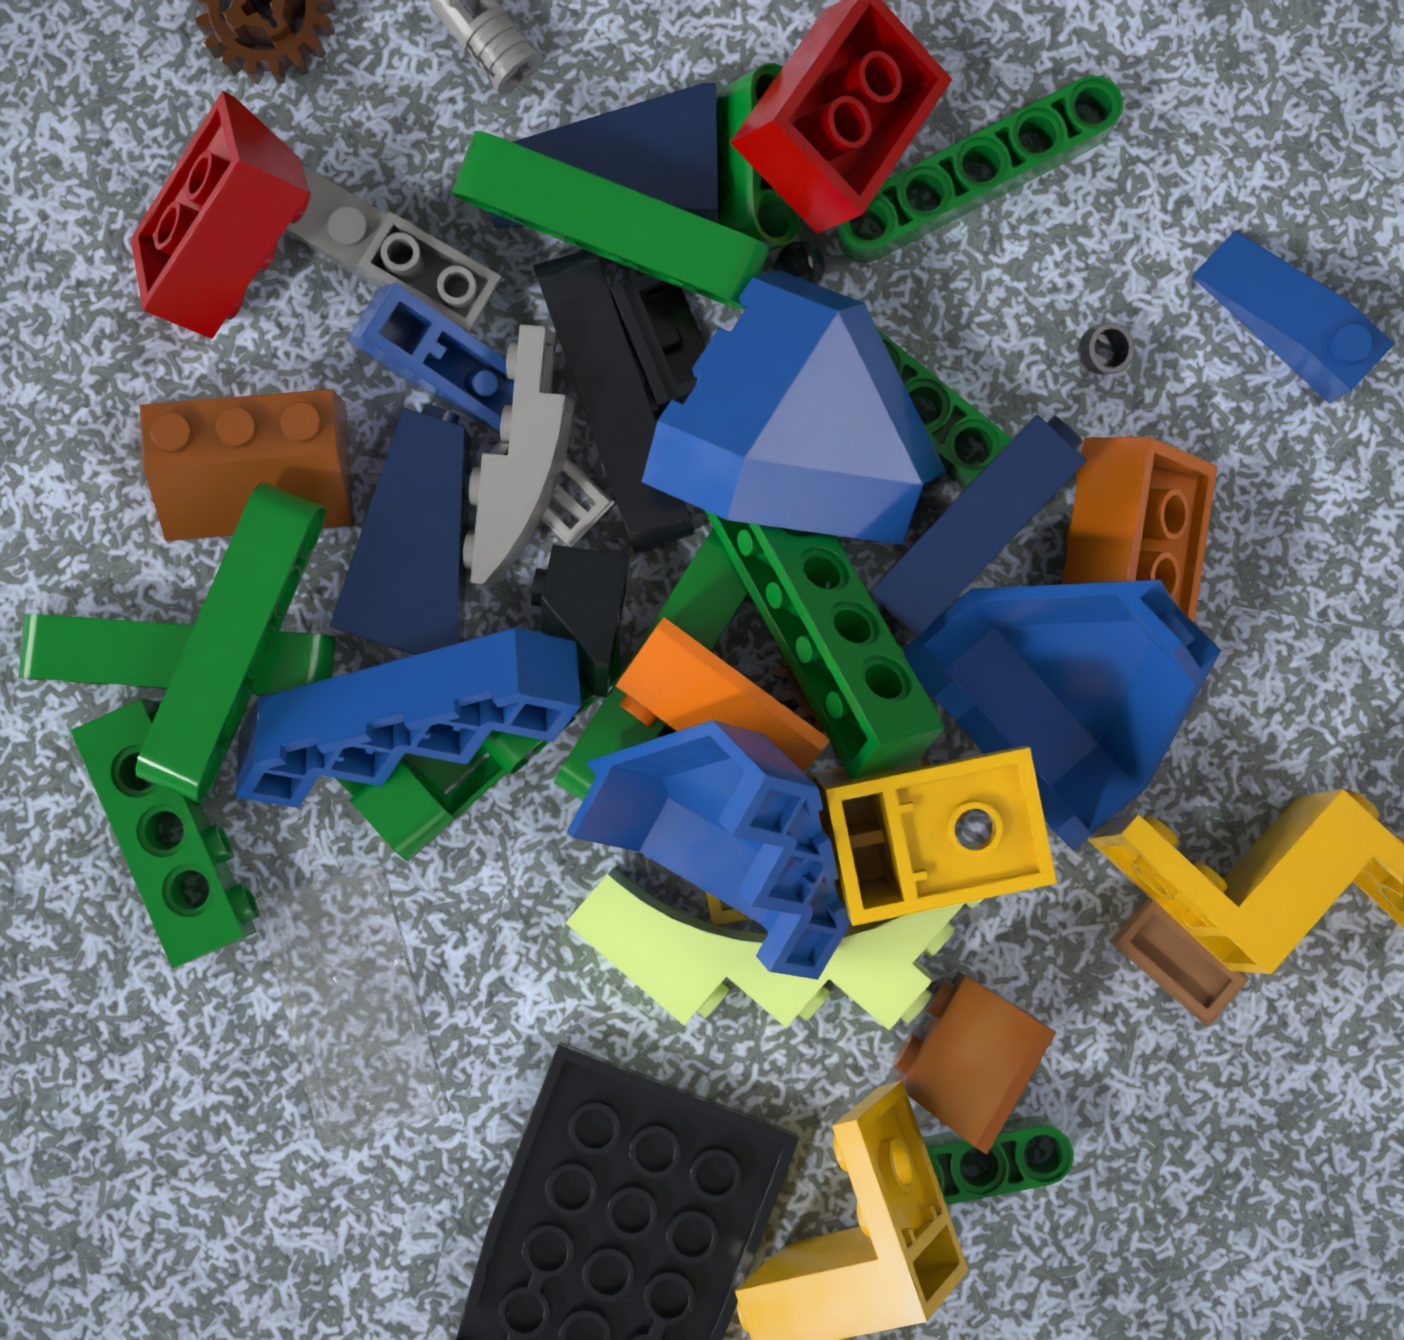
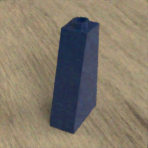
(651, 147)
(979, 522)
(408, 561)

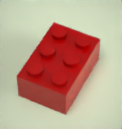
(841, 112)

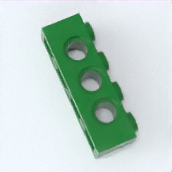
(185, 930)

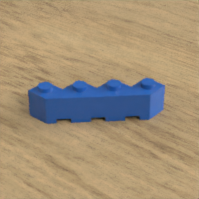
(418, 705)

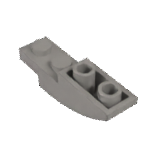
(392, 250)
(518, 486)

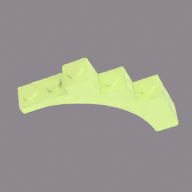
(687, 958)

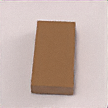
(1177, 962)

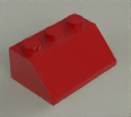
(217, 219)

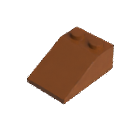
(972, 1058)

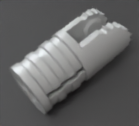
(491, 41)

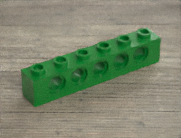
(835, 645)

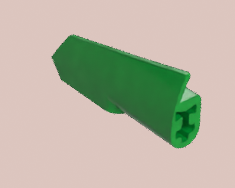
(416, 810)

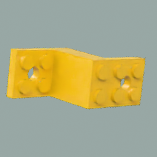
(900, 842)
(1278, 884)
(875, 1274)

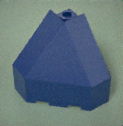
(797, 421)
(1076, 675)
(735, 823)

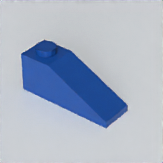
(1294, 316)
(434, 354)

